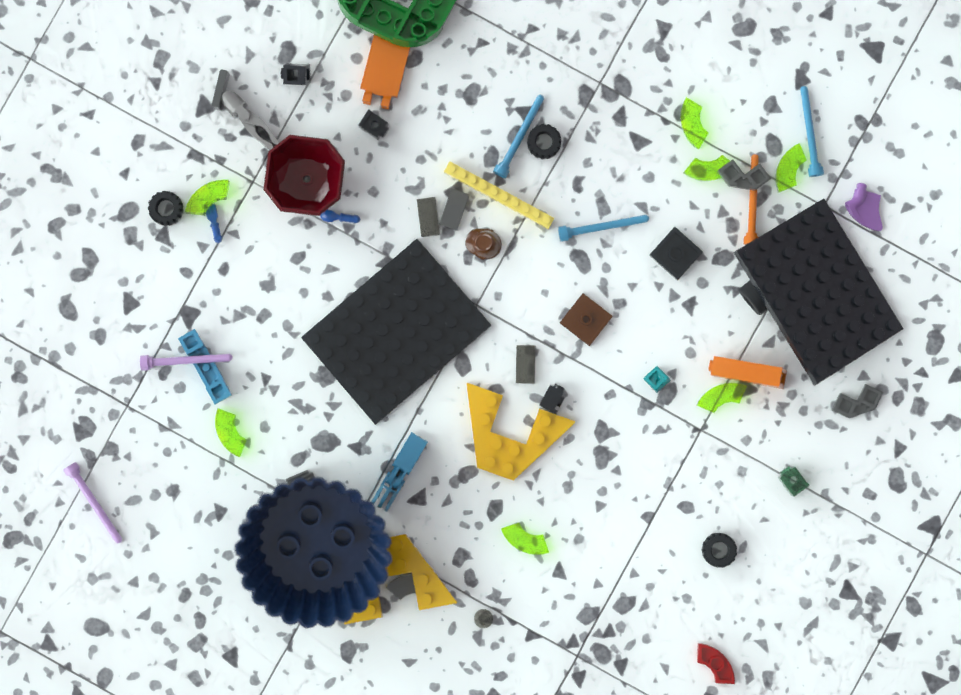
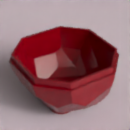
(293, 161)

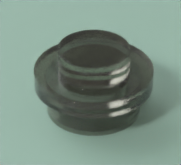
(483, 618)

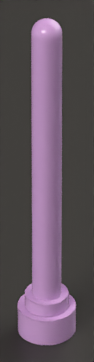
(148, 362)
(73, 472)

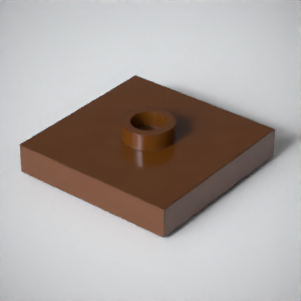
(586, 319)

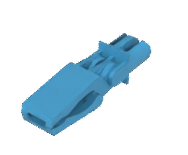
(405, 462)

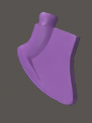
(865, 208)

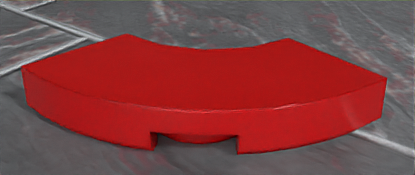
(716, 662)

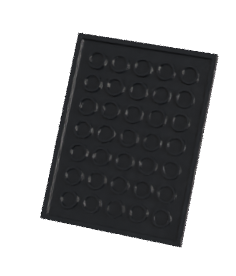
(818, 291)
(396, 331)

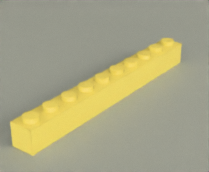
(499, 195)

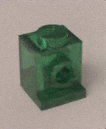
(796, 488)

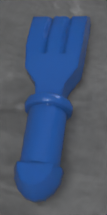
(212, 216)

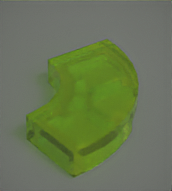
(691, 123)
(788, 167)
(705, 170)
(206, 196)
(721, 394)
(228, 432)
(525, 541)

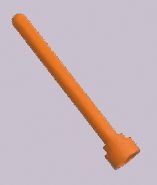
(751, 234)

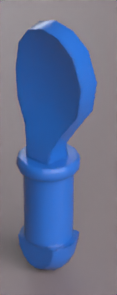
(330, 216)

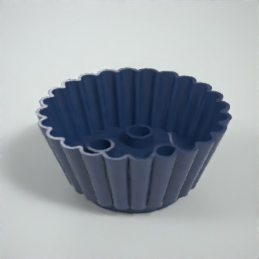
(313, 552)

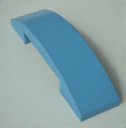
(208, 372)

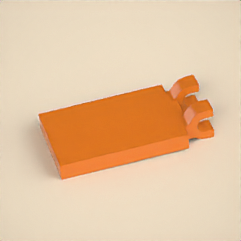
(384, 71)

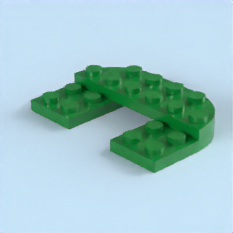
(397, 23)

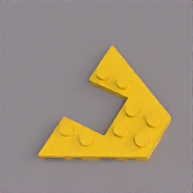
(499, 453)
(428, 587)

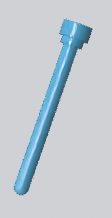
(815, 167)
(503, 168)
(567, 232)

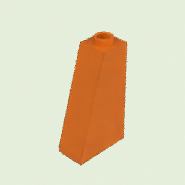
(748, 372)

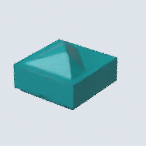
(656, 379)

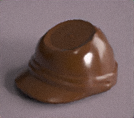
(483, 243)

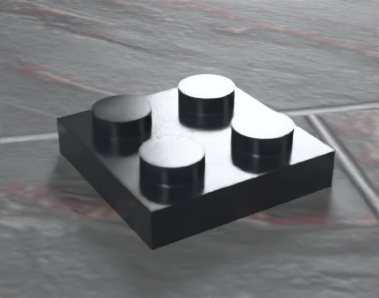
(676, 253)

